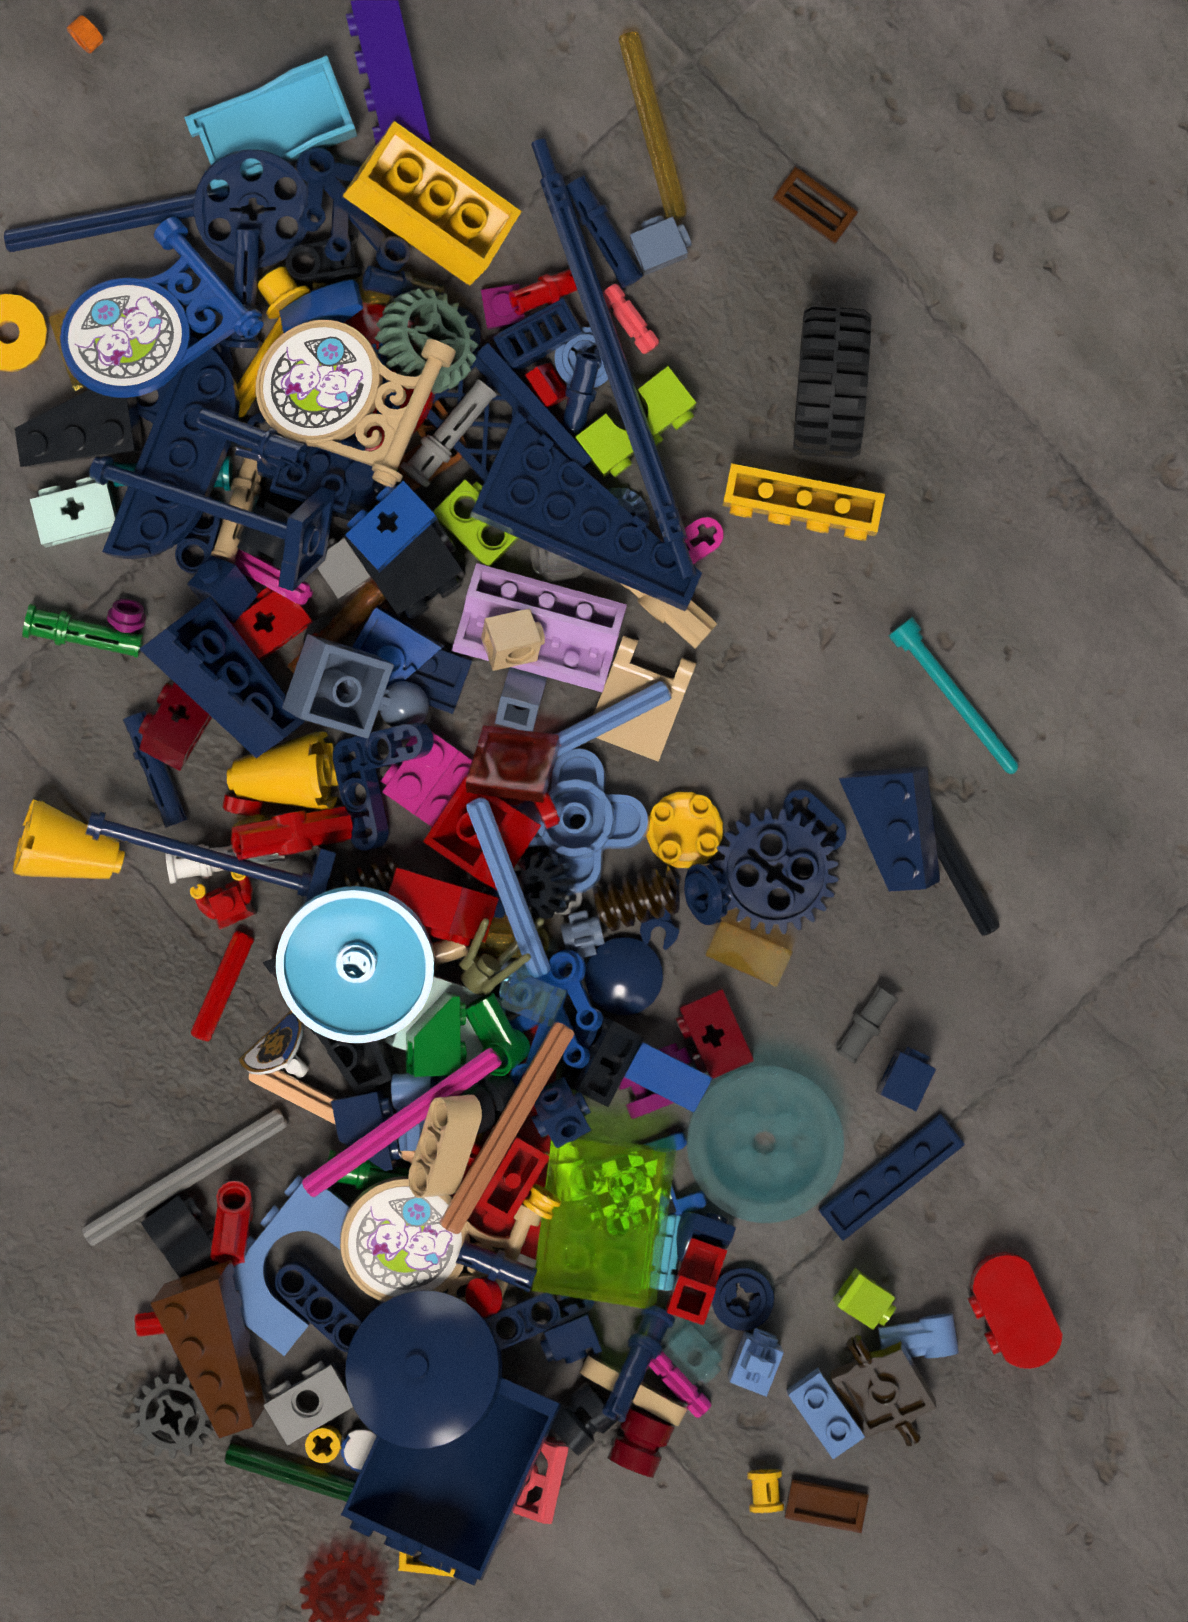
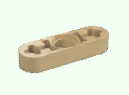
(646, 1396)

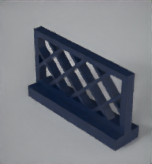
(520, 399)

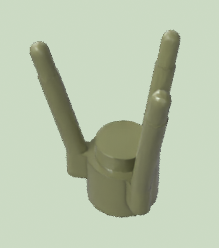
(484, 972)

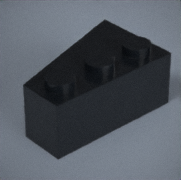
(80, 431)

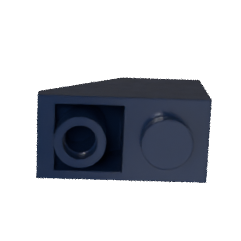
(361, 1114)

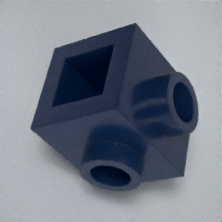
(561, 1113)

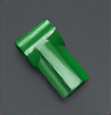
(496, 1033)

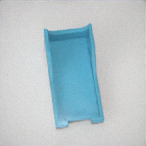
(281, 117)

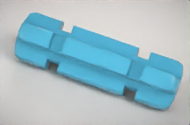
(670, 1256)

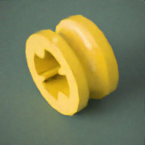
(542, 1201)

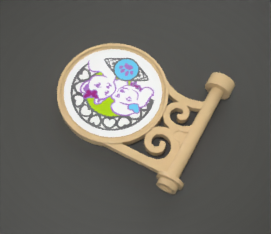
(328, 380)
(398, 1246)

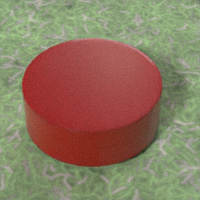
(241, 806)
(547, 812)
(484, 1296)

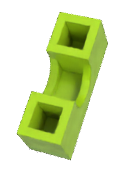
(666, 405)

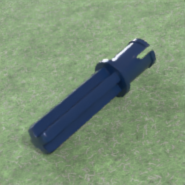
(265, 442)

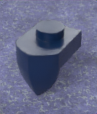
(710, 1229)

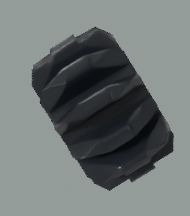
(556, 882)

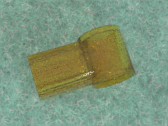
(501, 937)

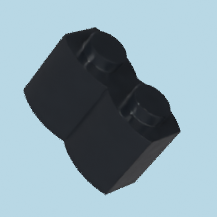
(181, 1235)

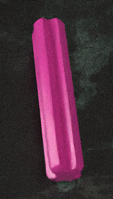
(269, 575)

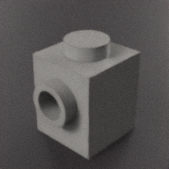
(343, 569)

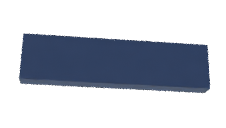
(891, 1177)

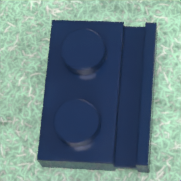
(442, 679)

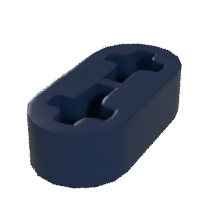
(820, 812)

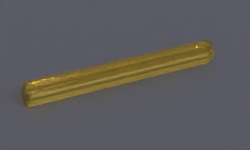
(652, 125)

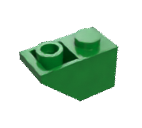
(435, 1039)

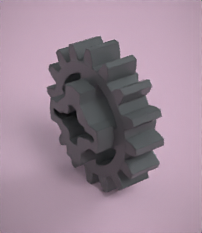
(156, 1422)

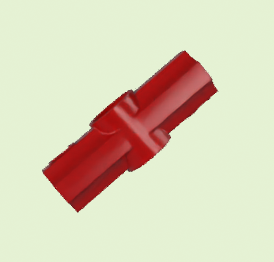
(291, 833)

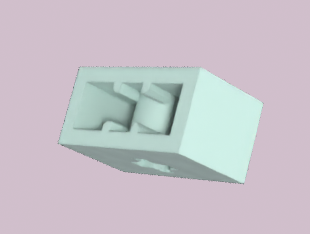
(59, 528)

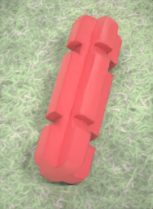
(630, 319)

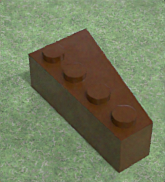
(212, 1345)

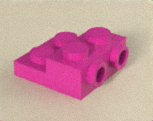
(427, 782)

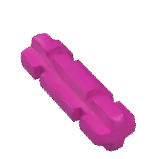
(680, 1385)

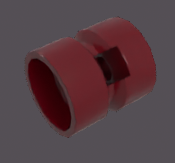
(641, 1441)

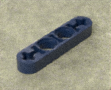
(526, 1326)

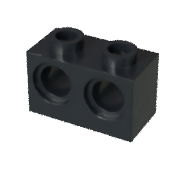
(608, 1063)

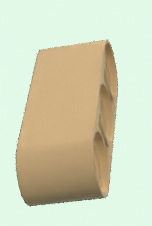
(445, 1145)

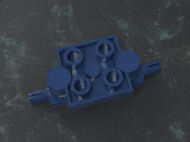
(321, 468)

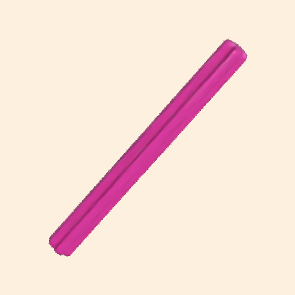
(399, 1123)

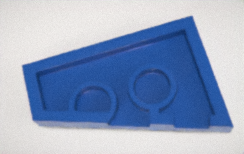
(396, 643)

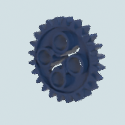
(798, 842)

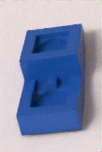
(331, 302)

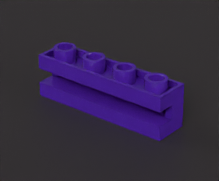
(389, 67)

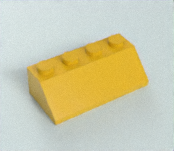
(432, 203)

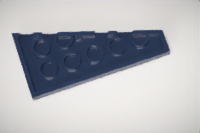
(569, 513)

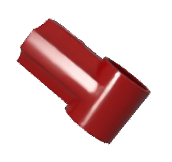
(232, 1225)

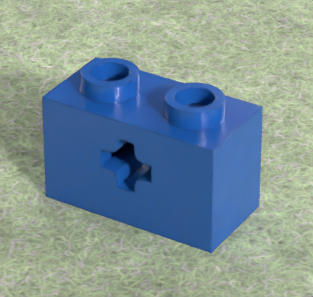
(384, 547)

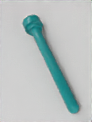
(909, 638)

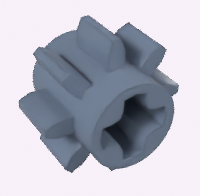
(582, 933)

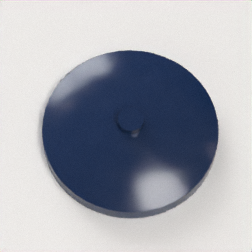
(423, 1370)

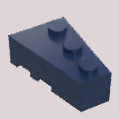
(897, 824)

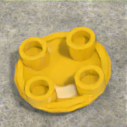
(684, 829)

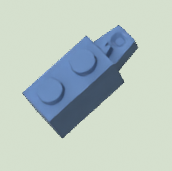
(756, 1361)

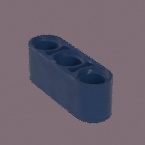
(302, 1301)

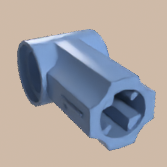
(405, 1090)
(929, 1337)

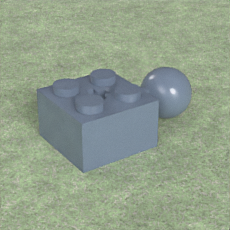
(348, 687)

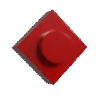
(547, 385)

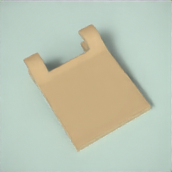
(650, 730)

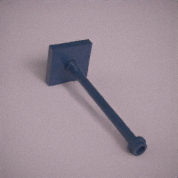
(304, 534)
(307, 885)

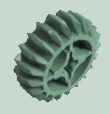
(432, 320)

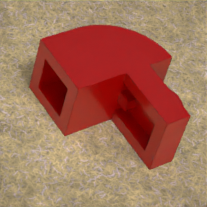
(696, 1282)

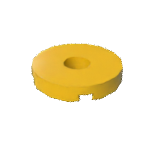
(32, 334)

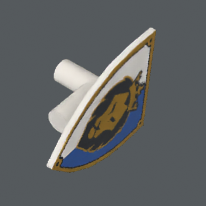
(277, 1049)

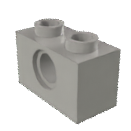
(296, 1421)

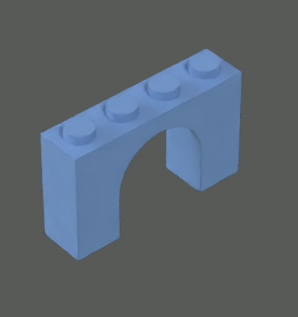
(261, 1306)

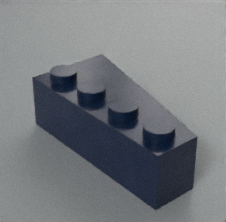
(223, 677)

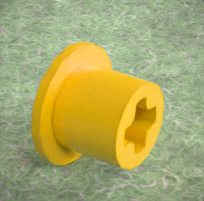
(280, 290)

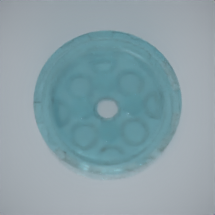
(775, 1183)

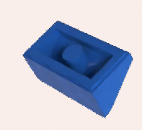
(668, 1077)

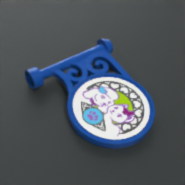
(135, 334)

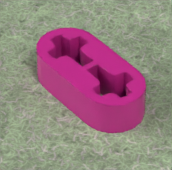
(703, 549)

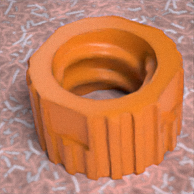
(85, 34)

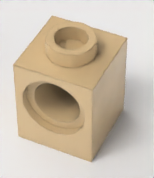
(512, 639)

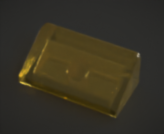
(749, 953)

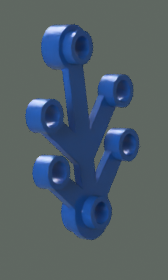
(576, 991)

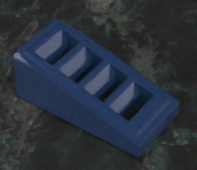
(531, 323)

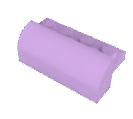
(576, 625)

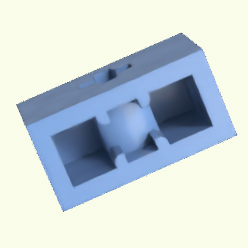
(825, 1413)

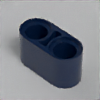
(198, 538)

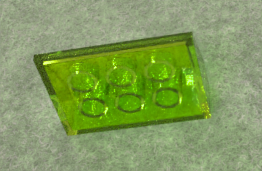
(609, 1224)

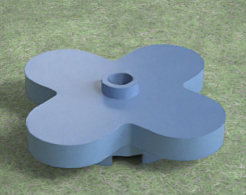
(609, 818)

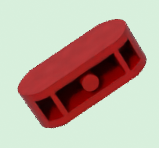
(1014, 1310)

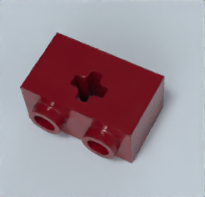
(172, 740)
(731, 1051)

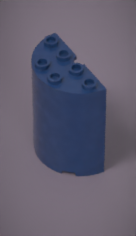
(454, 1497)

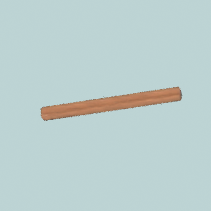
(506, 1128)

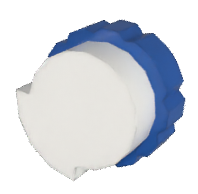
(357, 1447)

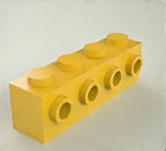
(803, 500)

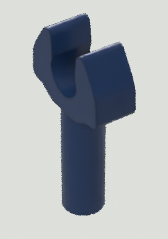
(664, 922)

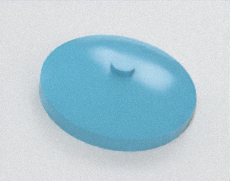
(355, 964)

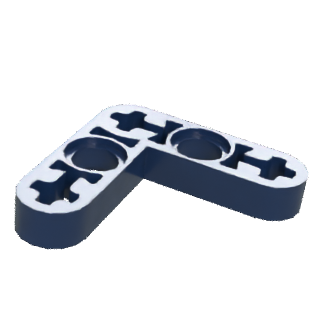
(366, 763)

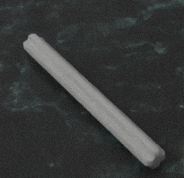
(184, 1177)

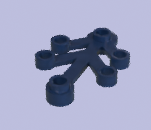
(342, 210)

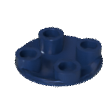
(624, 976)

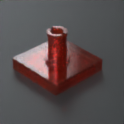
(513, 764)

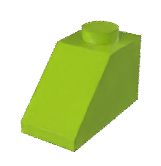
(865, 1300)

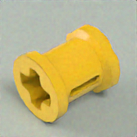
(323, 1455)
(765, 1490)

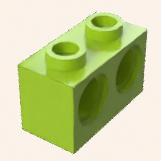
(470, 530)

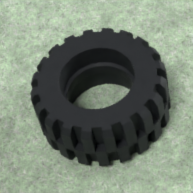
(832, 382)

